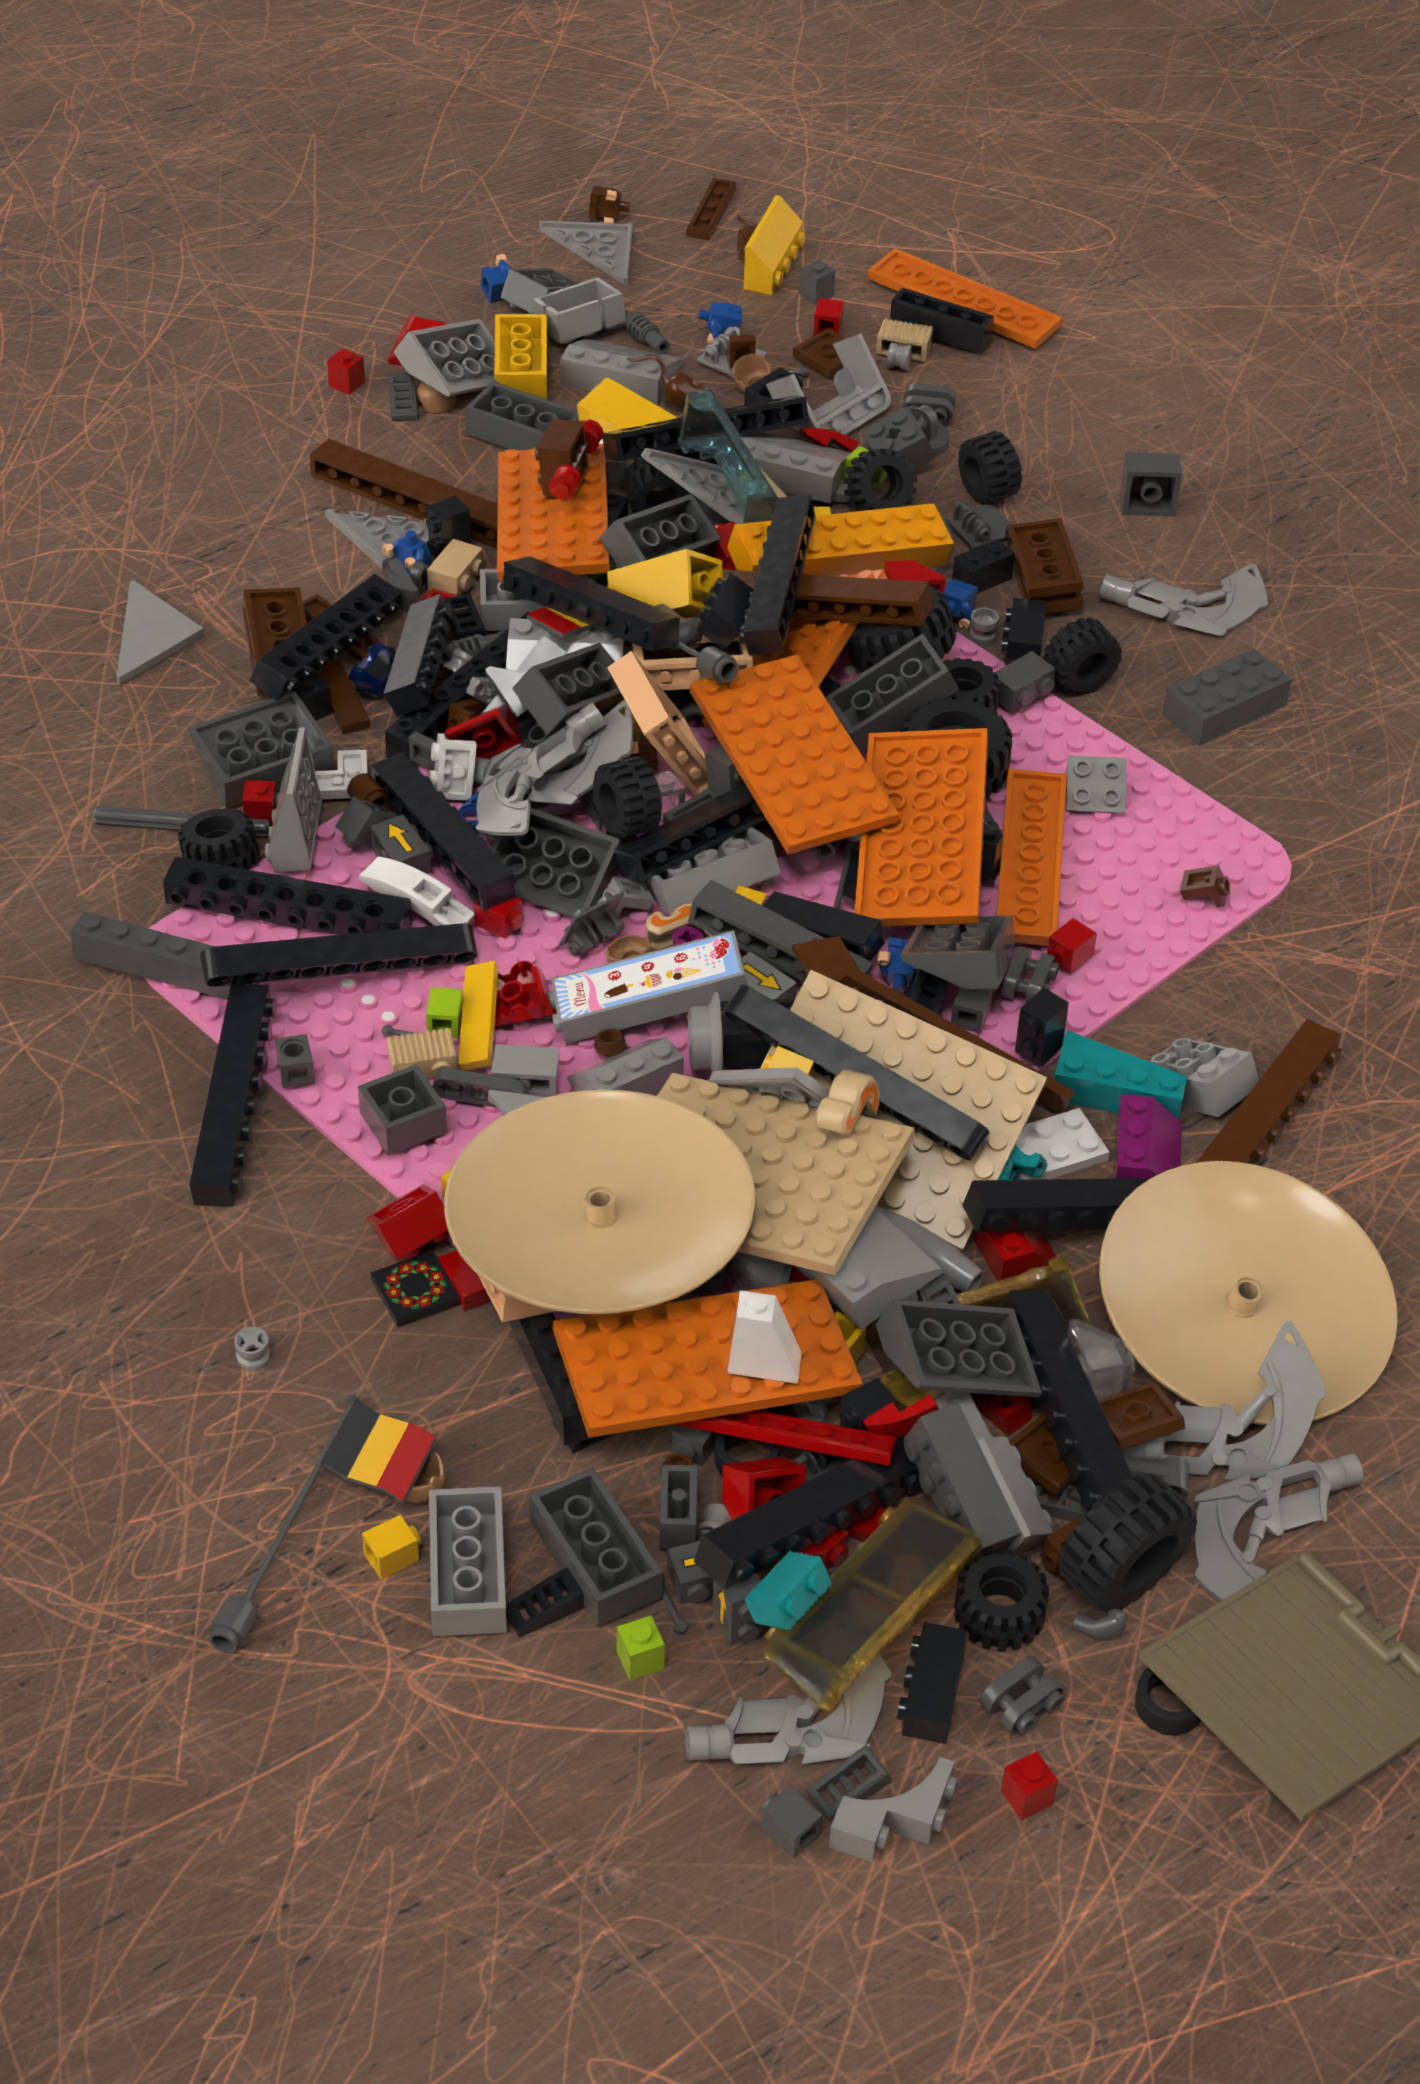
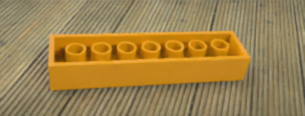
(856, 541)

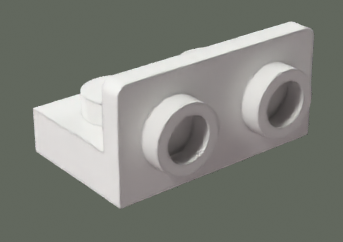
(453, 767)

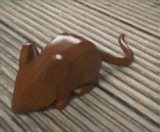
(744, 235)
(677, 386)

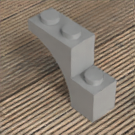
(866, 1824)

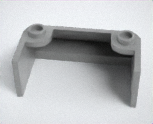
(859, 390)

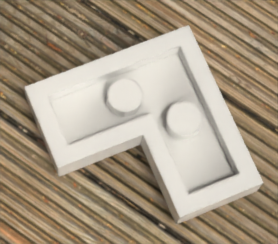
(334, 783)

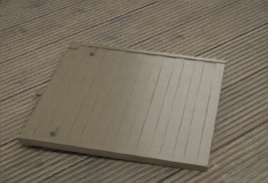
(1296, 1682)

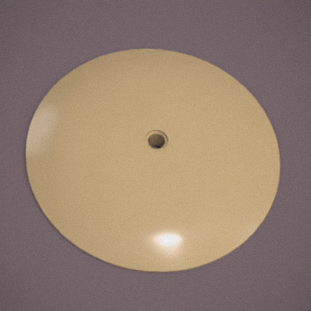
(599, 1201)
(1215, 1264)

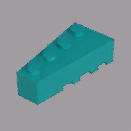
(1104, 1073)

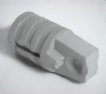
(482, 689)

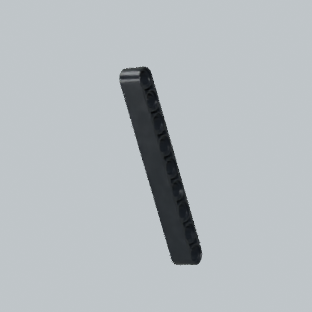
(338, 955)
(830, 1056)

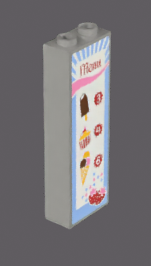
(646, 987)

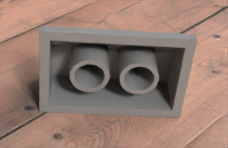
(637, 1069)
(1018, 1492)

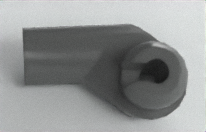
(1101, 1628)

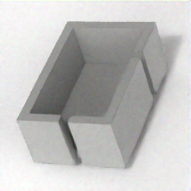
(581, 309)

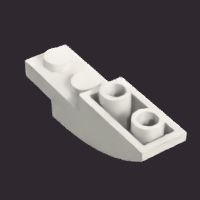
(426, 894)

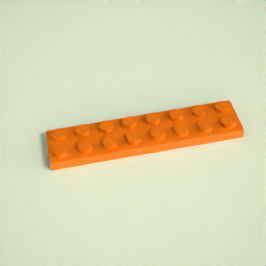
(1011, 315)
(1032, 853)

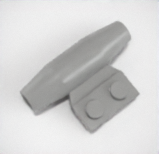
(959, 1268)

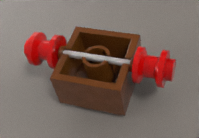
(565, 455)

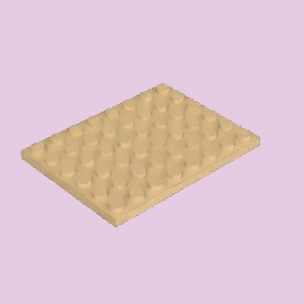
(976, 1081)
(807, 1180)

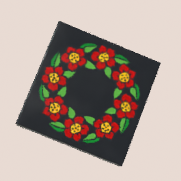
(415, 1288)

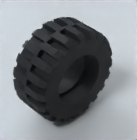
(876, 641)
(968, 715)
(1127, 1542)

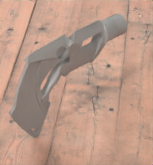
(1242, 594)
(565, 787)
(511, 815)
(1294, 1391)
(1220, 1510)
(830, 1739)

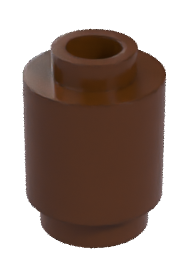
(366, 788)

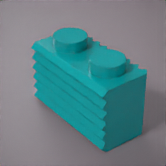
(788, 1590)

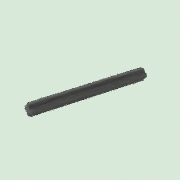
(157, 819)

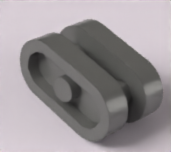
(939, 398)
(1044, 971)
(1024, 1712)

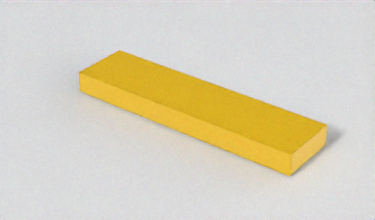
(478, 1016)

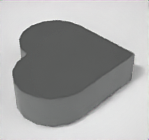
(419, 576)

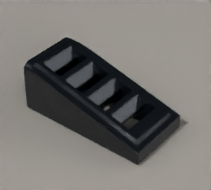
(465, 621)
(551, 1586)

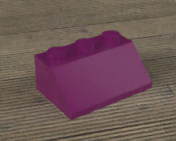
(1146, 1138)

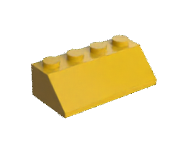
(772, 247)
(522, 352)

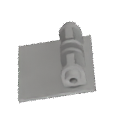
(715, 353)
(1096, 784)

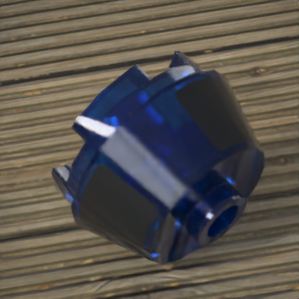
(373, 671)

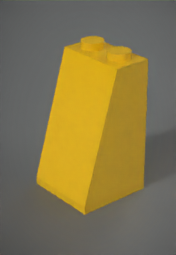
(620, 408)
(675, 579)

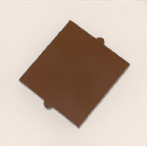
(825, 957)

